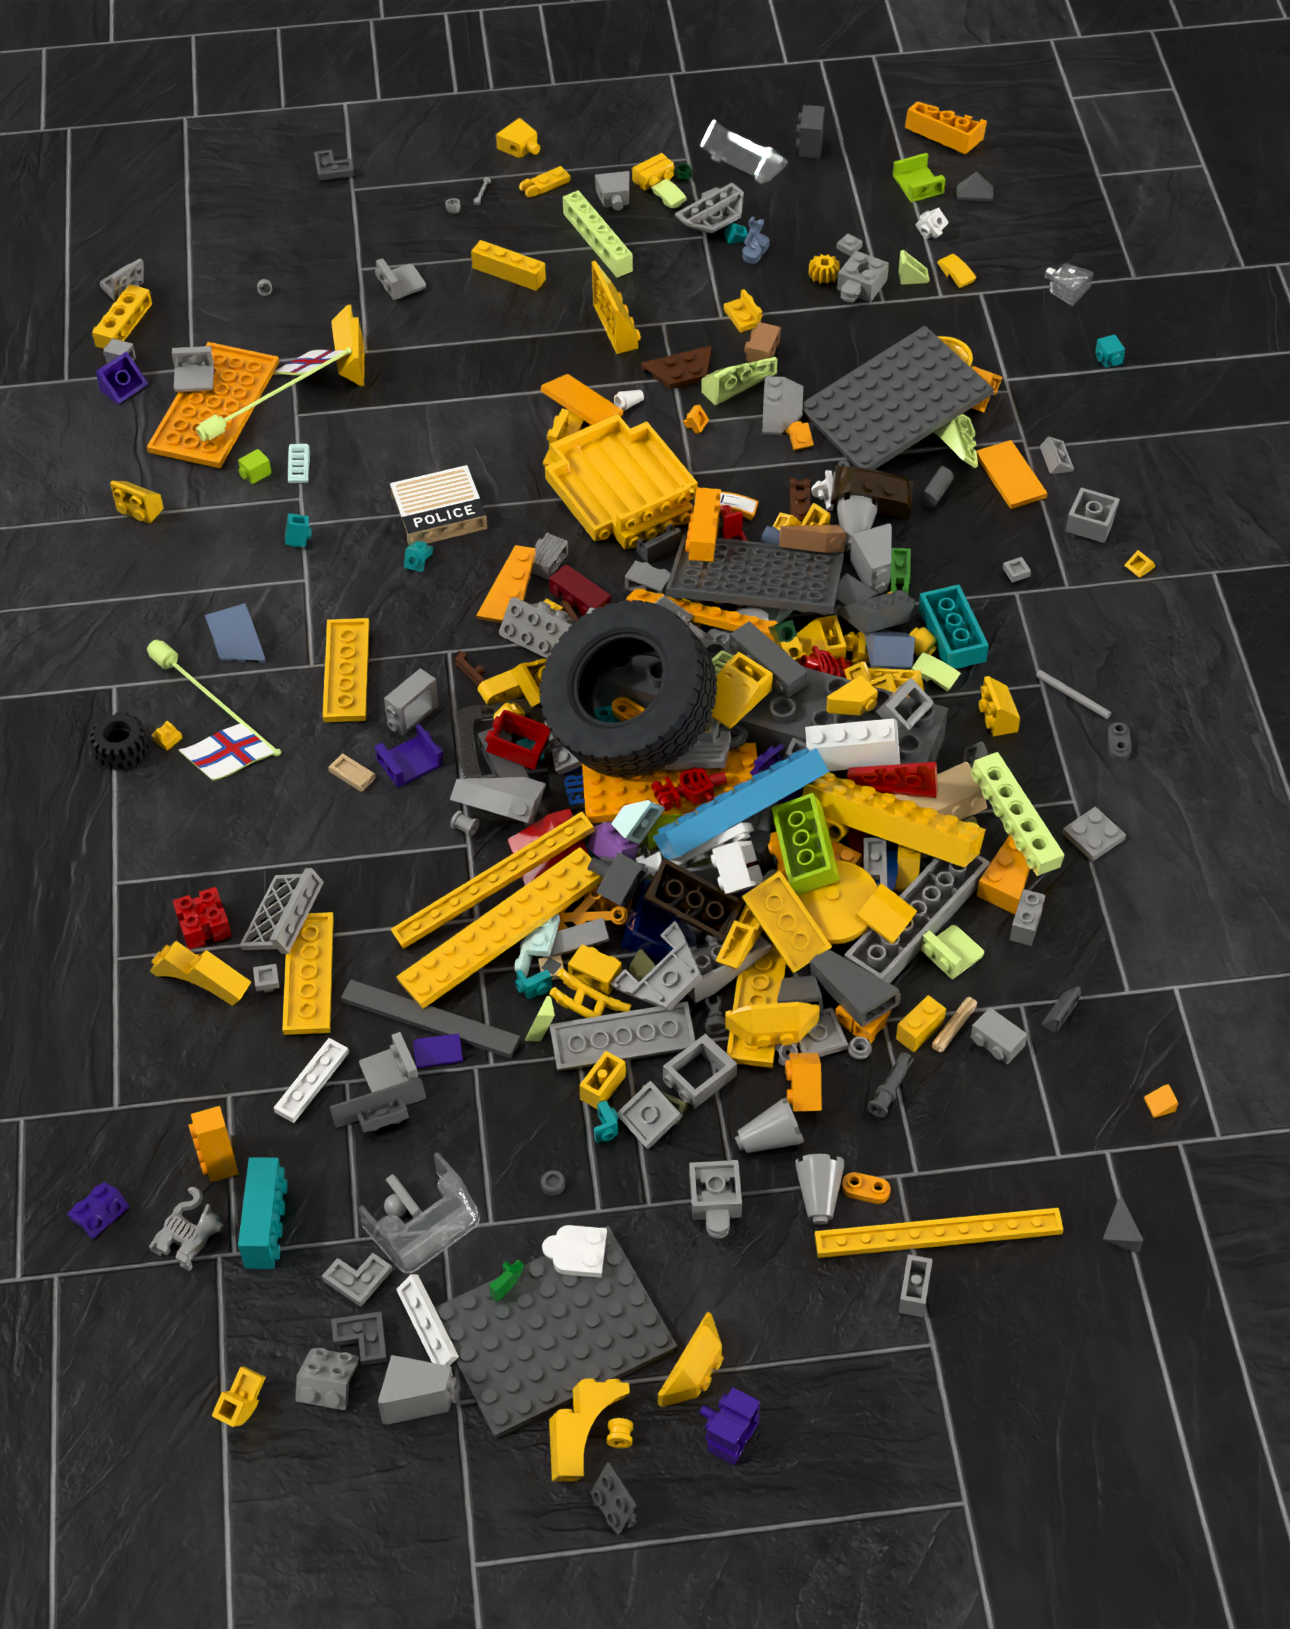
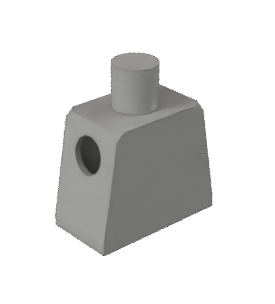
(613, 189)

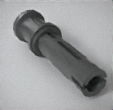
(887, 1092)

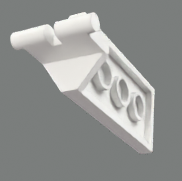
(702, 852)

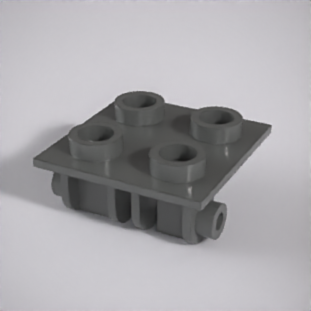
(614, 1500)

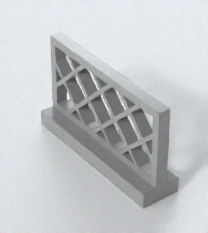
(291, 917)

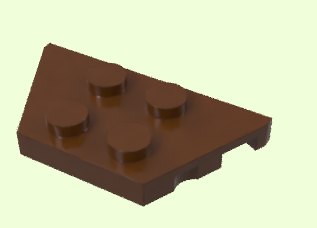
(680, 368)

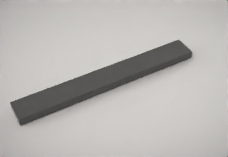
(430, 1018)

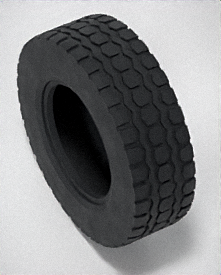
(591, 651)

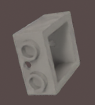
(417, 687)
(715, 1055)

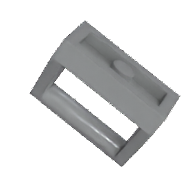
(914, 691)

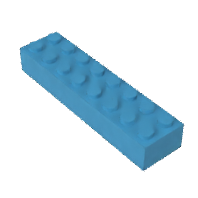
(740, 804)

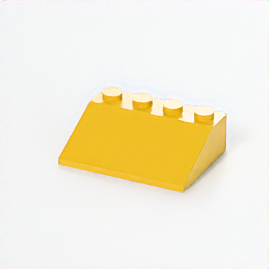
(613, 313)

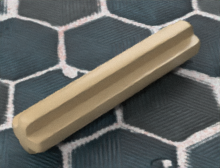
(954, 1024)

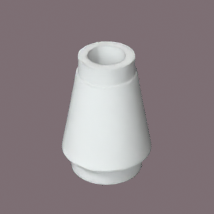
(627, 399)

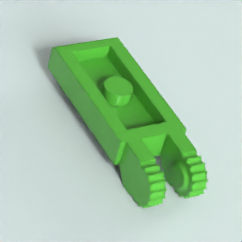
(900, 568)

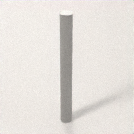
(1073, 694)

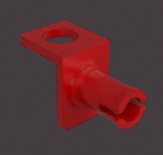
(731, 523)

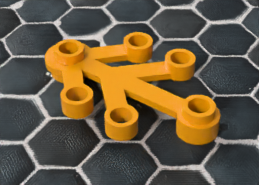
(580, 915)

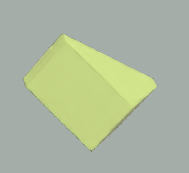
(911, 270)

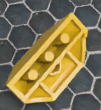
(772, 1023)
(694, 1366)

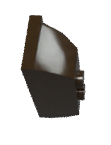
(887, 490)
(693, 900)

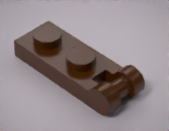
(799, 499)

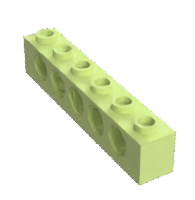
(597, 234)
(1008, 798)

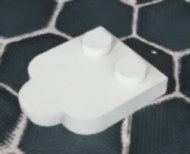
(577, 1250)

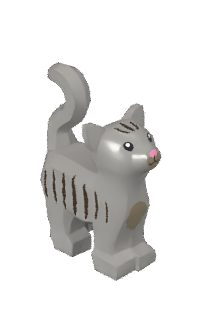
(185, 1234)

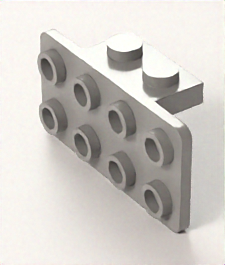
(534, 625)

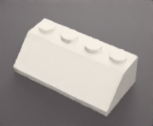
(855, 743)

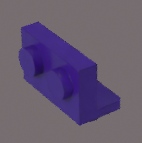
(98, 1209)

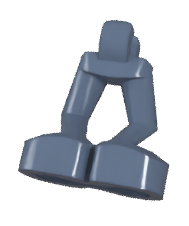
(755, 241)

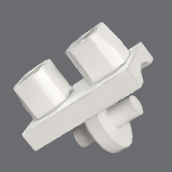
(824, 490)

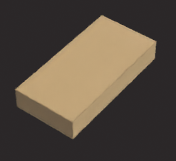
(352, 772)

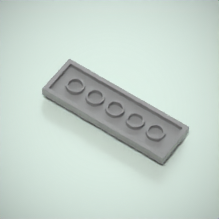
(622, 1034)

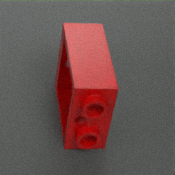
(521, 726)

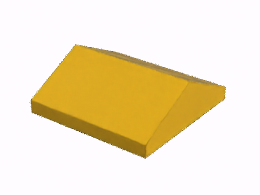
(886, 913)

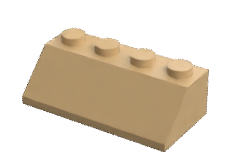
(956, 794)

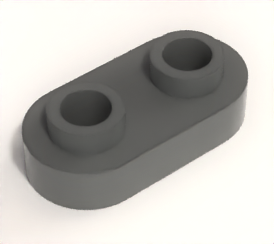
(1118, 737)

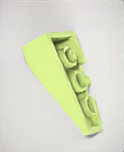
(735, 379)
(958, 437)

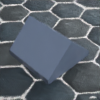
(890, 649)

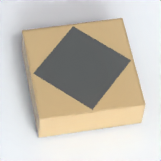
(552, 964)

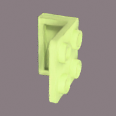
(951, 950)

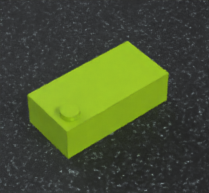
(805, 844)

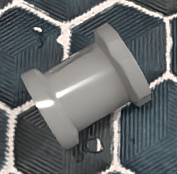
(464, 823)

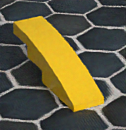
(740, 940)

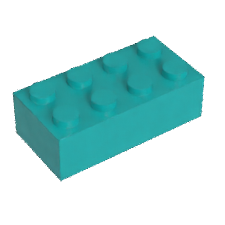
(954, 625)
(262, 1213)

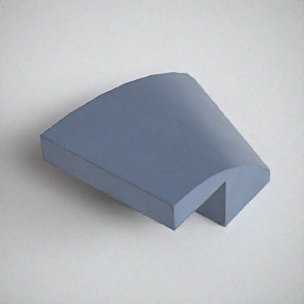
(235, 635)

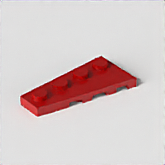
(901, 779)

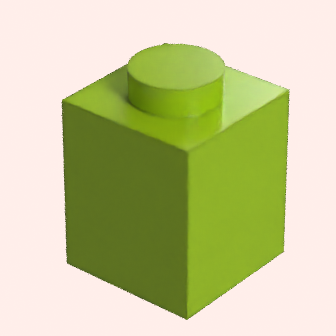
(254, 466)

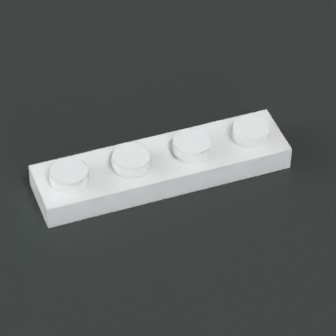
(311, 1080)
(426, 1321)

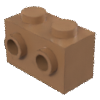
(762, 342)

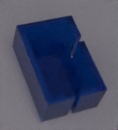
(646, 925)

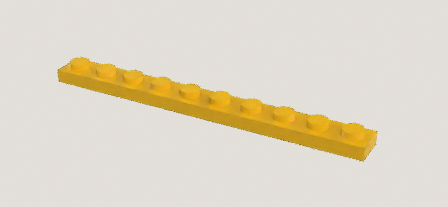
(492, 880)
(938, 1232)

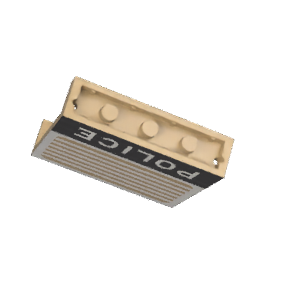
(439, 505)

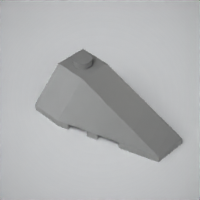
(508, 797)
(717, 975)

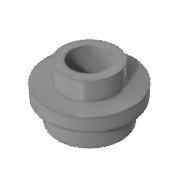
(859, 1042)

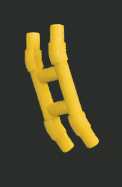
(582, 990)

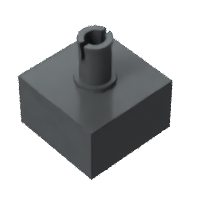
(620, 878)

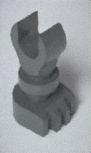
(715, 1023)

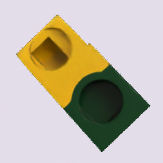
(786, 638)

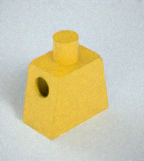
(518, 139)

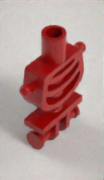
(825, 662)
(694, 786)

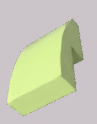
(670, 193)
(936, 671)

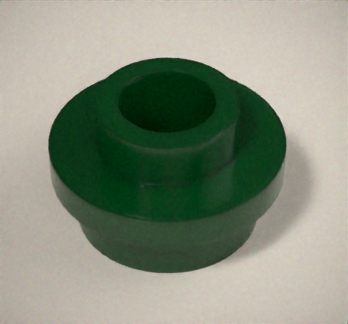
(683, 172)

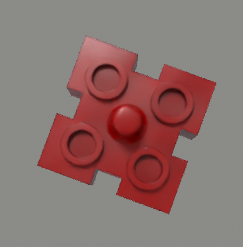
(202, 918)

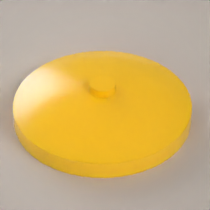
(837, 904)

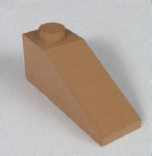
(813, 538)

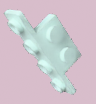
(537, 944)

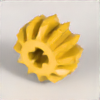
(824, 269)

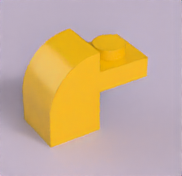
(240, 1402)

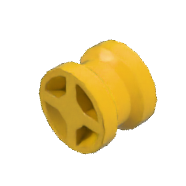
(620, 1433)

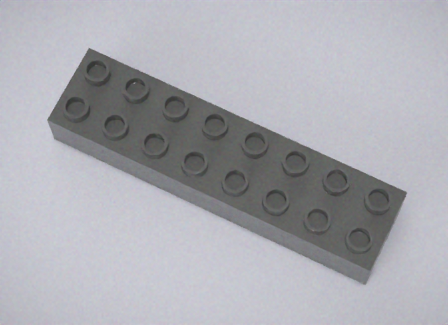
(778, 718)

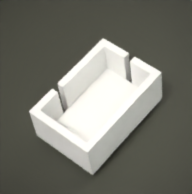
(732, 867)

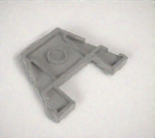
(669, 978)

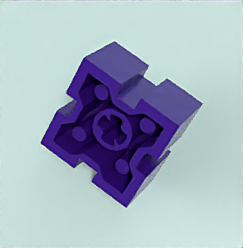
(732, 1425)

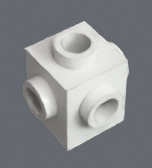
(931, 223)

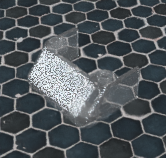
(742, 153)
(432, 1230)

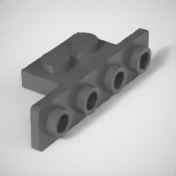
(379, 1107)

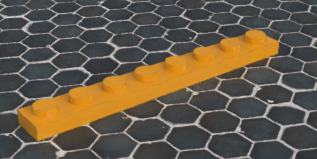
(708, 615)

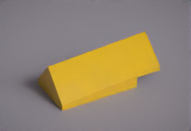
(348, 334)

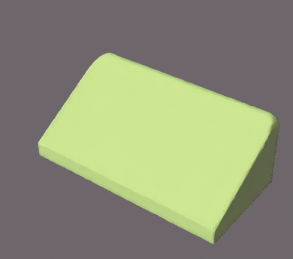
(541, 1021)

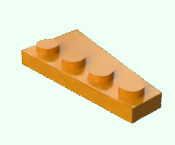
(509, 584)

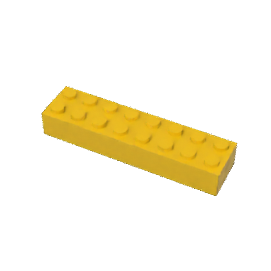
(897, 820)

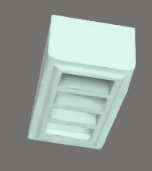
(298, 463)

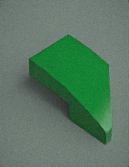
(506, 1281)

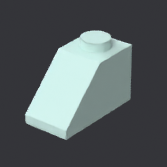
(637, 819)

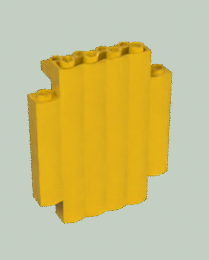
(621, 481)

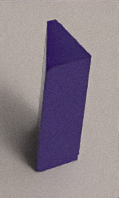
(437, 1050)

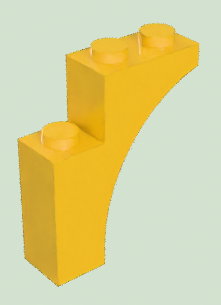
(201, 970)
(571, 1429)

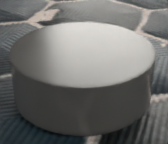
(553, 1183)

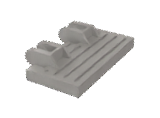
(706, 752)

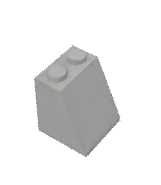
(872, 557)
(415, 1390)

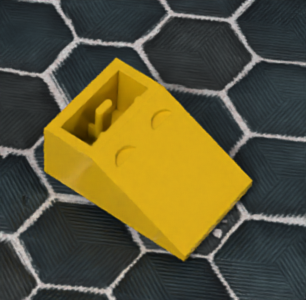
(739, 689)

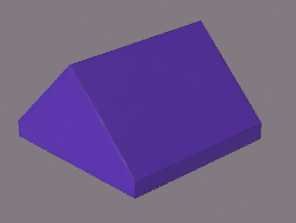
(120, 378)

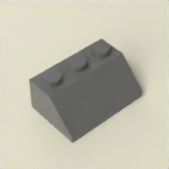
(879, 611)

